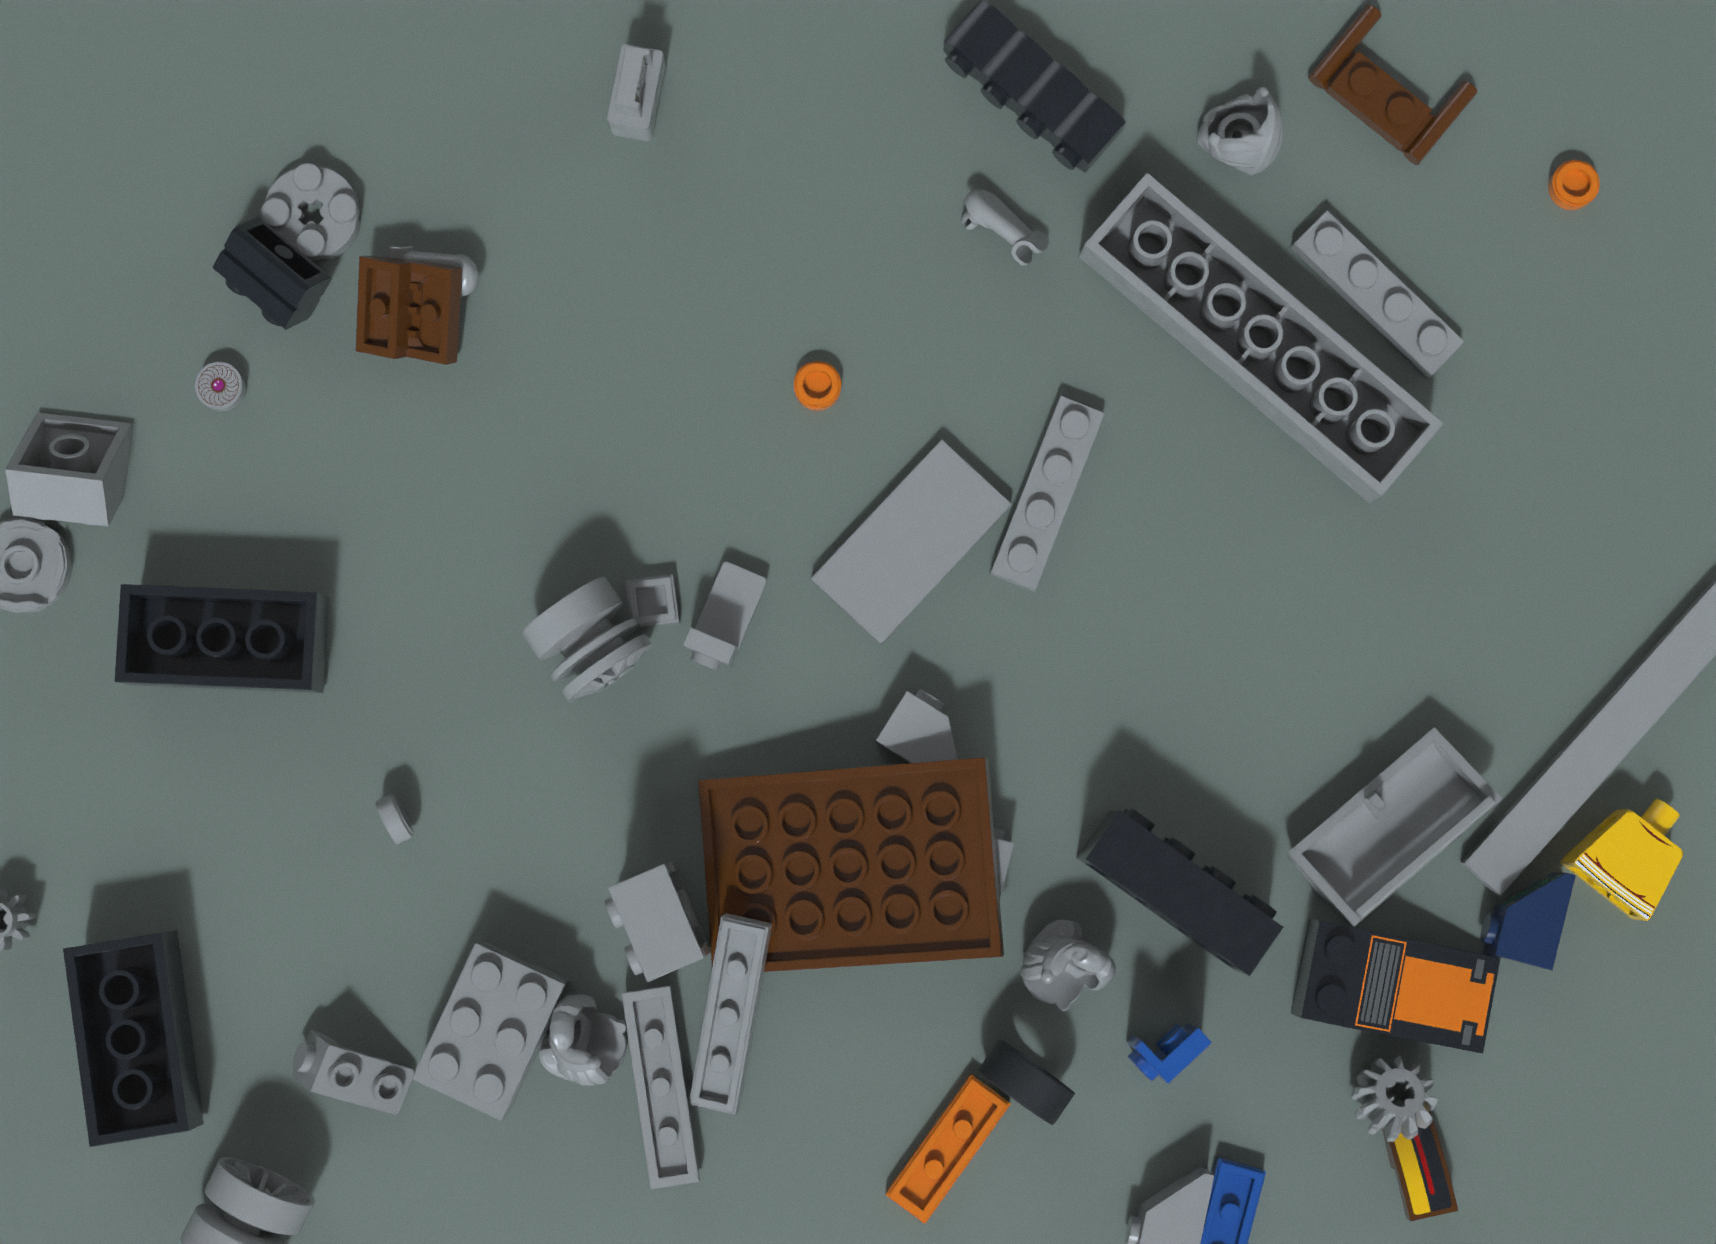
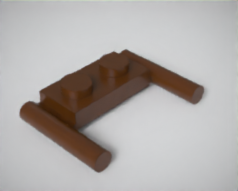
(1382, 100)

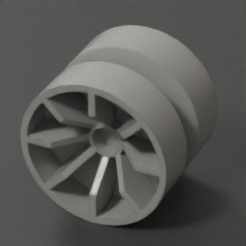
(249, 1207)

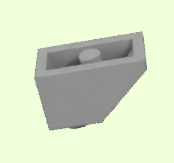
(919, 730)
(1174, 1213)

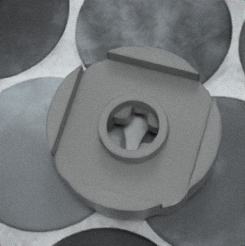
(306, 187)

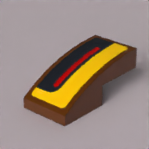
(1422, 1174)

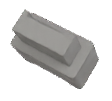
(636, 92)

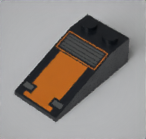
(1395, 986)

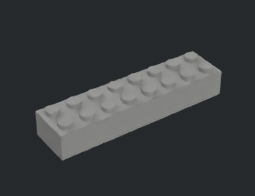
(1260, 339)

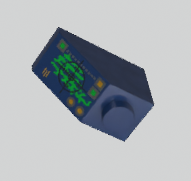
(1530, 922)

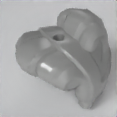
(1258, 124)
(1064, 963)
(583, 1042)

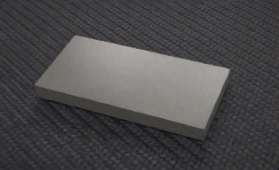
(911, 542)

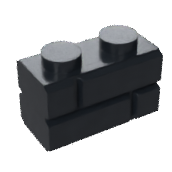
(271, 273)

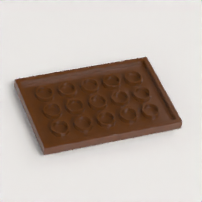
(857, 863)

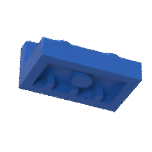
(1177, 1050)

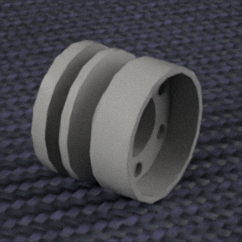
(586, 638)

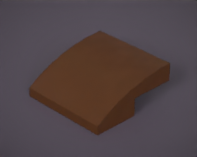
(408, 309)

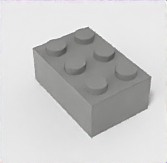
(658, 921)
(491, 1030)

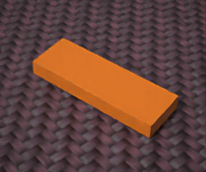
(947, 1148)

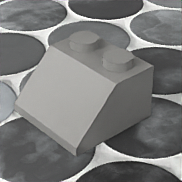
(70, 469)

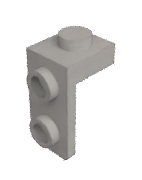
(725, 617)
(350, 1075)

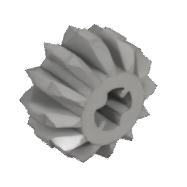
(1407, 1087)

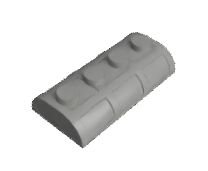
(1393, 827)

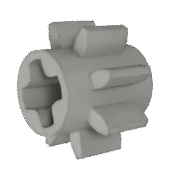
(15, 918)

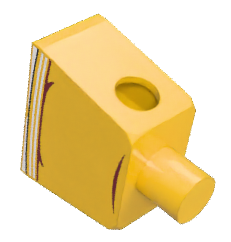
(1629, 858)

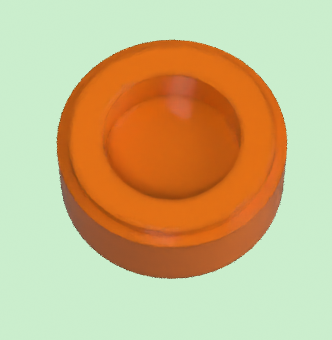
(1573, 185)
(817, 386)

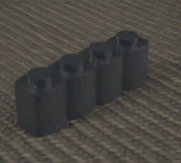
(1033, 85)

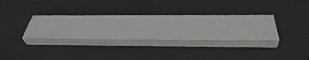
(1597, 747)

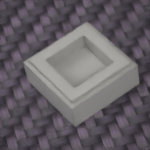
(653, 601)

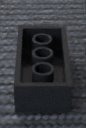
(221, 638)
(1180, 892)
(133, 1038)

